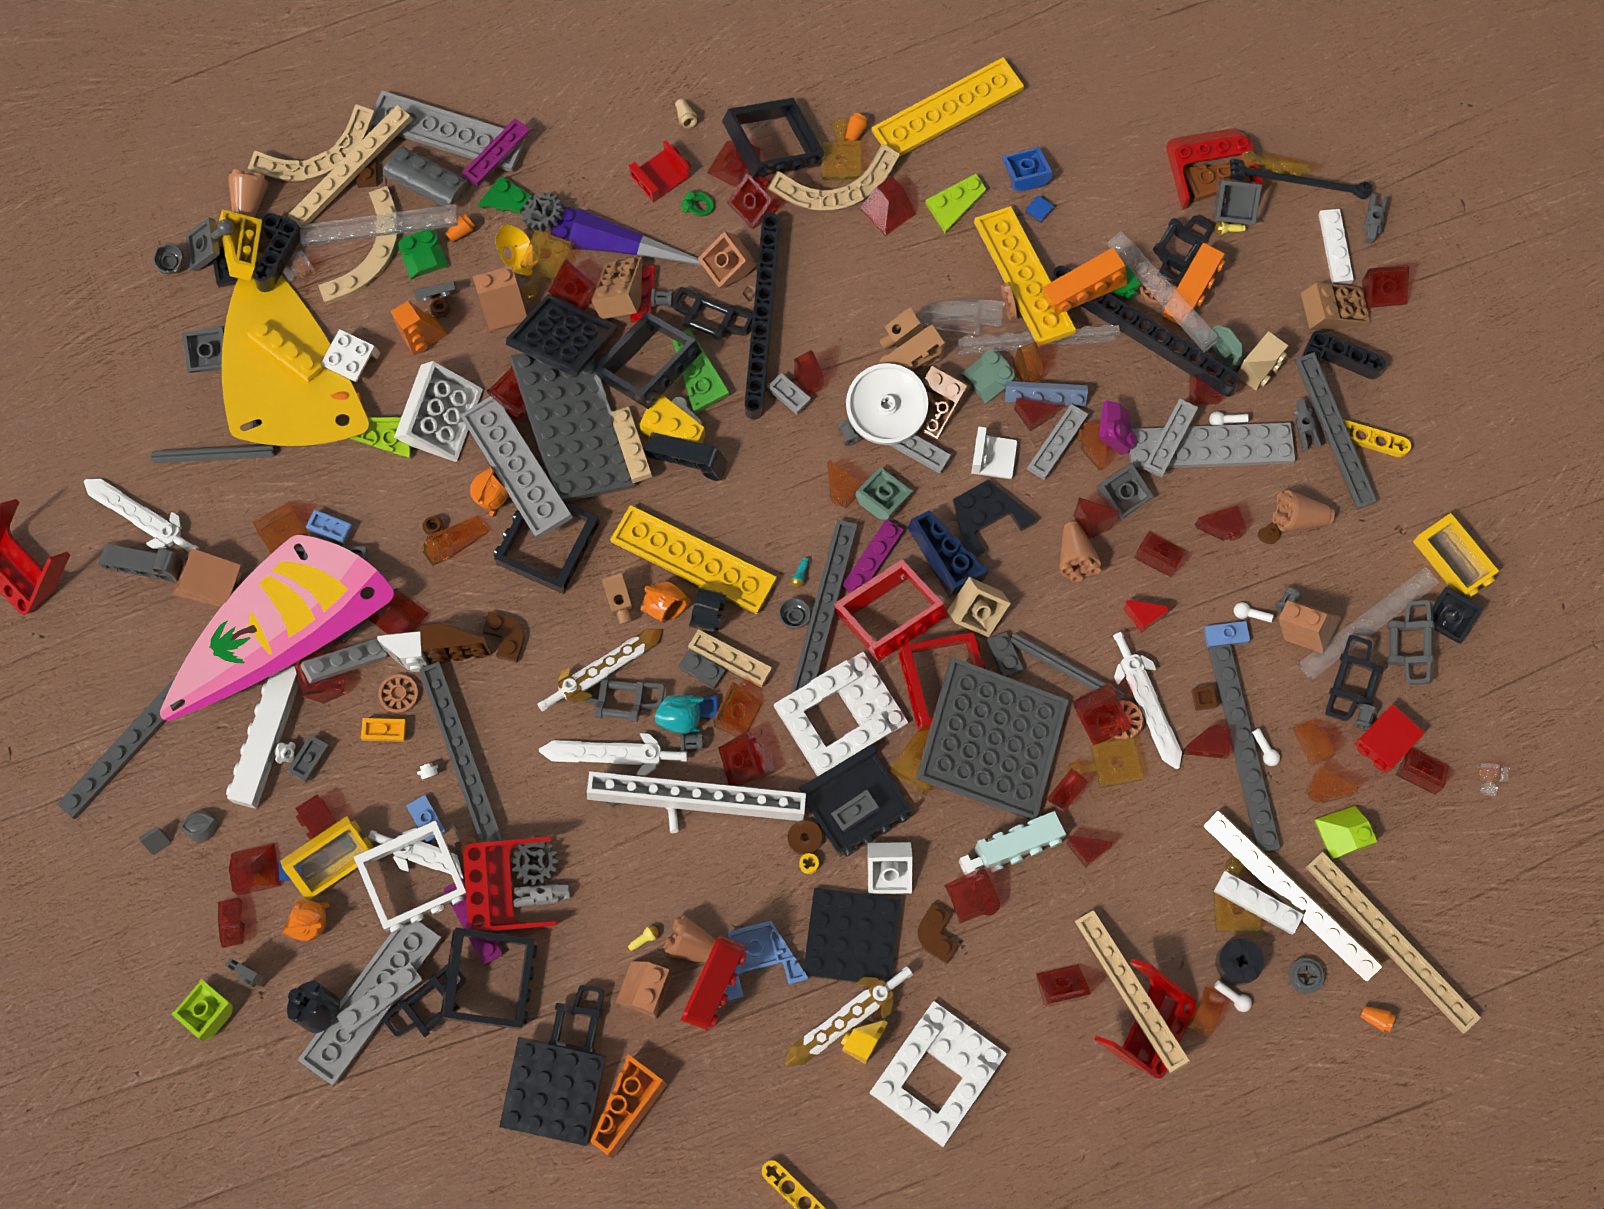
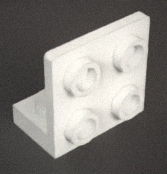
(349, 355)
(993, 455)

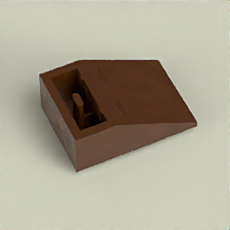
(446, 643)

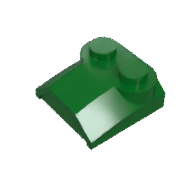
(422, 253)

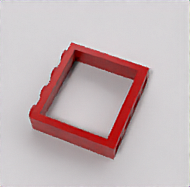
(874, 589)
(911, 676)

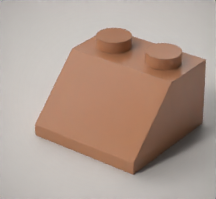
(727, 260)

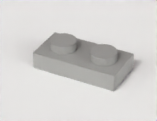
(789, 393)

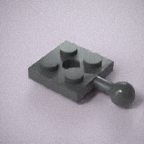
(203, 241)

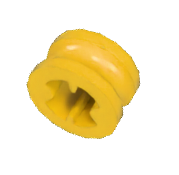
(806, 857)

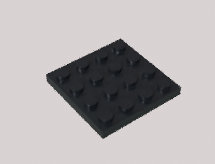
(561, 335)
(851, 936)
(552, 1091)

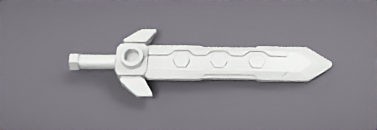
(140, 516)
(1134, 669)
(613, 753)
(419, 853)

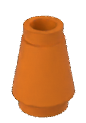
(856, 126)
(464, 227)
(1379, 1018)

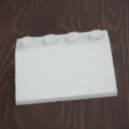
(434, 410)

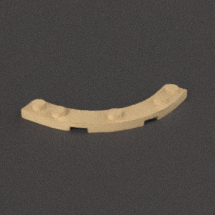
(321, 164)
(841, 197)
(373, 264)

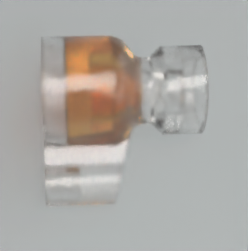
(300, 267)
(1490, 775)

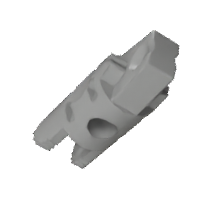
(540, 894)

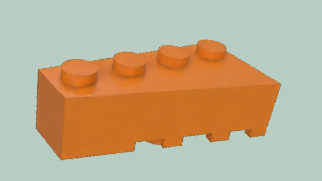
(1199, 277)
(1086, 282)
(627, 1105)

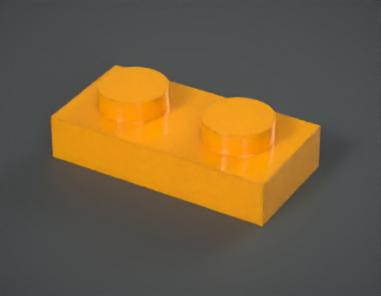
(383, 730)

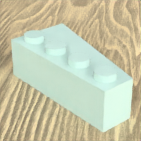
(1020, 842)

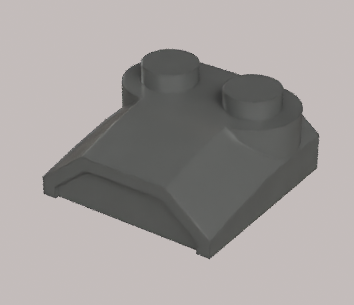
(203, 349)
(1124, 490)

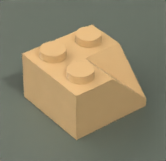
(1262, 360)
(978, 607)

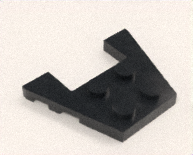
(983, 507)

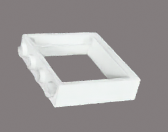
(395, 845)

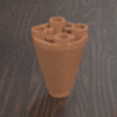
(246, 192)
(1300, 512)
(1077, 554)
(688, 941)

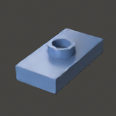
(329, 526)
(1228, 633)
(424, 814)

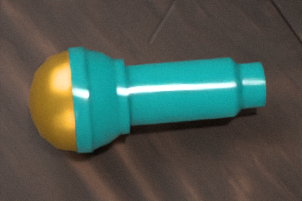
(797, 579)

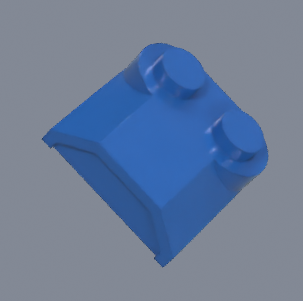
(1027, 169)

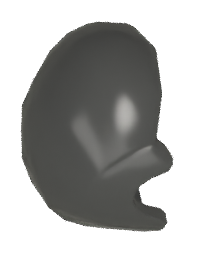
(168, 258)

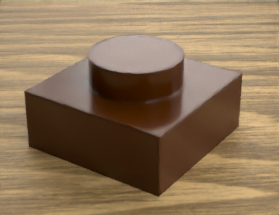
(1204, 698)

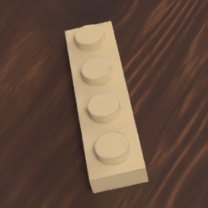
(630, 445)
(730, 658)

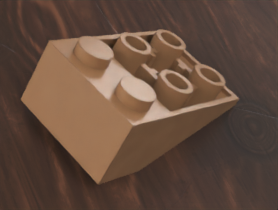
(619, 288)
(1334, 306)
(944, 397)

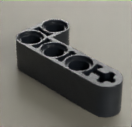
(277, 229)
(1344, 358)
(686, 453)

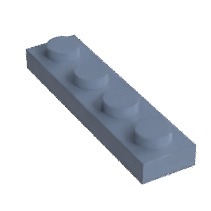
(1047, 393)

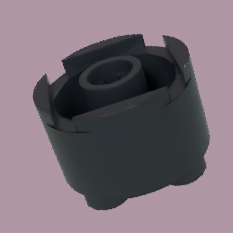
(706, 609)
(1250, 955)
(312, 1006)

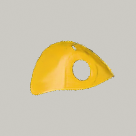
(510, 237)

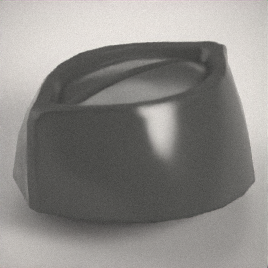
(794, 613)
(200, 825)

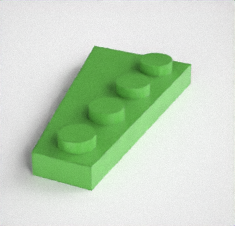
(702, 380)

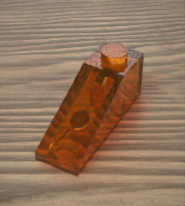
(452, 540)

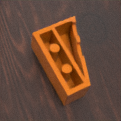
(417, 327)

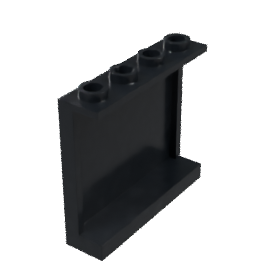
(845, 782)

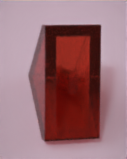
(1202, 393)
(1034, 412)
(1067, 790)
(1088, 849)

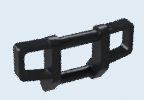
(1181, 232)
(690, 317)
(1345, 660)
(406, 1006)
(576, 1010)

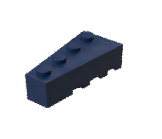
(945, 553)

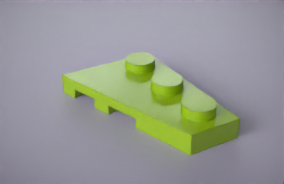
(954, 201)
(381, 436)

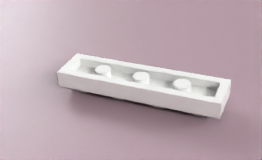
(1336, 247)
(1258, 903)

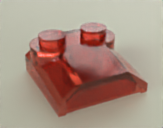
(508, 395)
(973, 895)

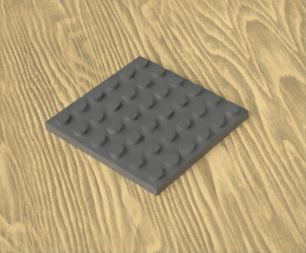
(992, 739)

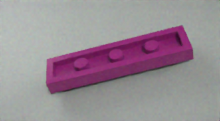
(496, 152)
(873, 556)
(485, 949)

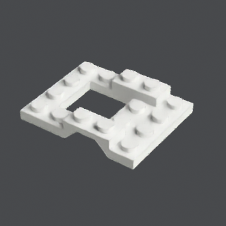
(865, 698)
(958, 1049)

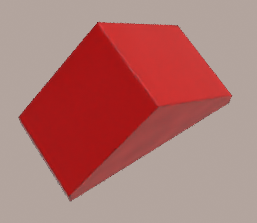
(1144, 614)

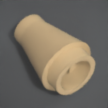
(686, 116)

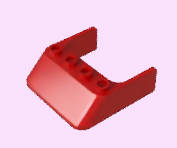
(1204, 148)
(21, 576)
(490, 886)
(713, 983)
(1174, 1007)

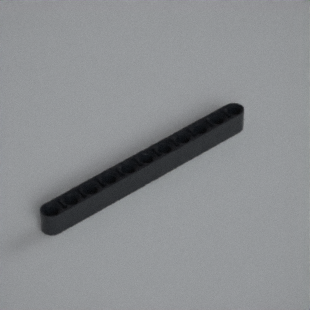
(761, 305)
(1157, 332)

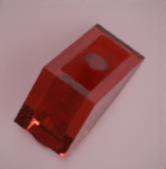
(808, 372)
(1223, 524)
(1211, 743)

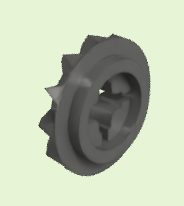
(1312, 969)

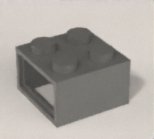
(1237, 201)

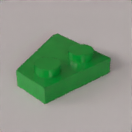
(505, 197)

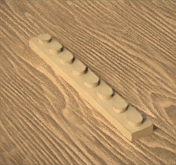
(350, 166)
(1132, 992)

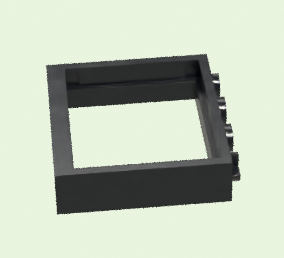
(771, 110)
(631, 343)
(572, 562)
(452, 975)

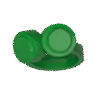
(687, 206)

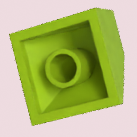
(1345, 832)

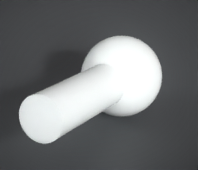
(682, 404)
(1218, 418)
(1243, 610)
(1270, 756)
(673, 820)
(1242, 1002)

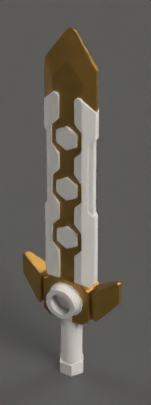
(574, 686)
(850, 1015)

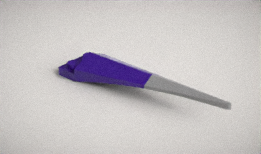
(596, 234)

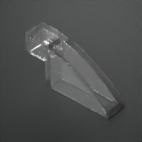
(962, 315)

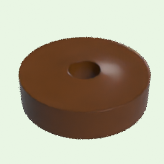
(808, 828)

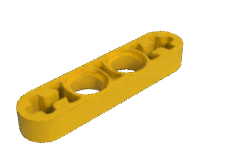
(1372, 434)
(799, 1191)

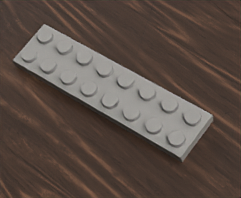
(443, 129)
(1221, 446)
(516, 467)
(334, 1049)

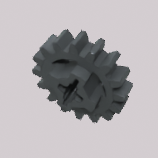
(543, 212)
(529, 868)

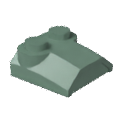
(1228, 348)
(989, 375)
(882, 494)

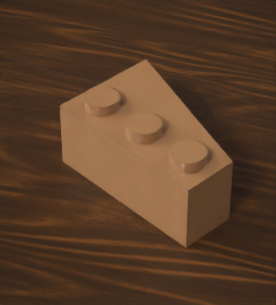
(918, 352)

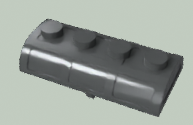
(425, 177)

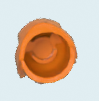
(488, 491)
(664, 601)
(306, 920)

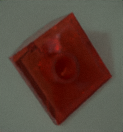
(888, 206)
(745, 760)
(254, 870)

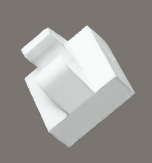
(970, 865)

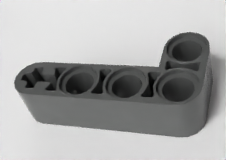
(160, 565)

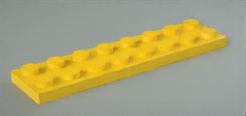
(948, 107)
(1024, 274)
(693, 559)

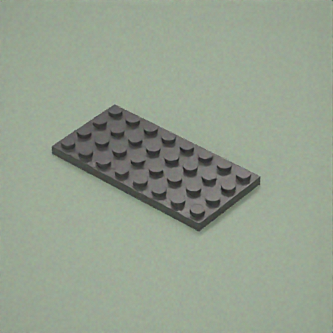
(572, 429)

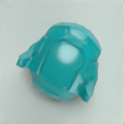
(679, 713)

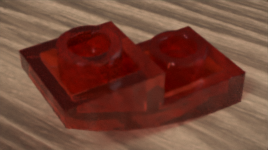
(229, 922)

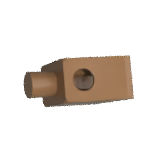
(901, 329)
(615, 590)

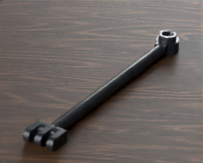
(1239, 171)

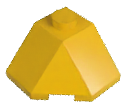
(863, 1040)

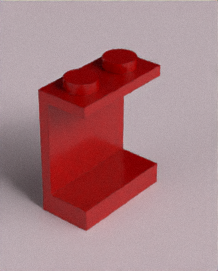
(661, 172)
(1389, 739)

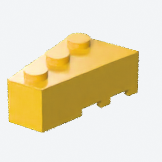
(241, 244)
(670, 420)

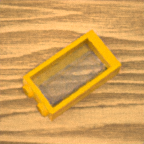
(1456, 556)
(326, 857)

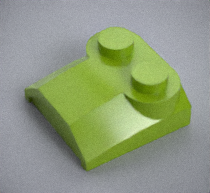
(203, 1011)

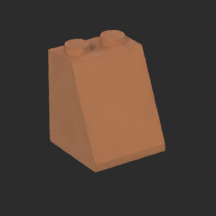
(500, 298)
(207, 578)
(1307, 626)
(644, 988)

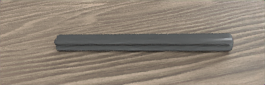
(212, 453)
(1060, 663)

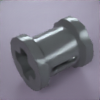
(661, 298)
(849, 433)
(1290, 595)
(1365, 716)
(691, 741)

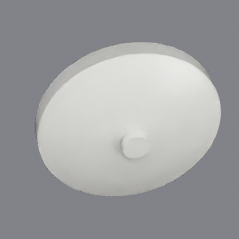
(887, 404)

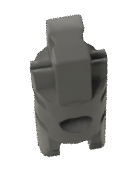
(1374, 218)
(1302, 417)

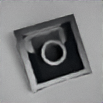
(1454, 615)

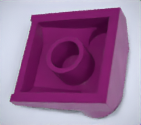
(1116, 427)

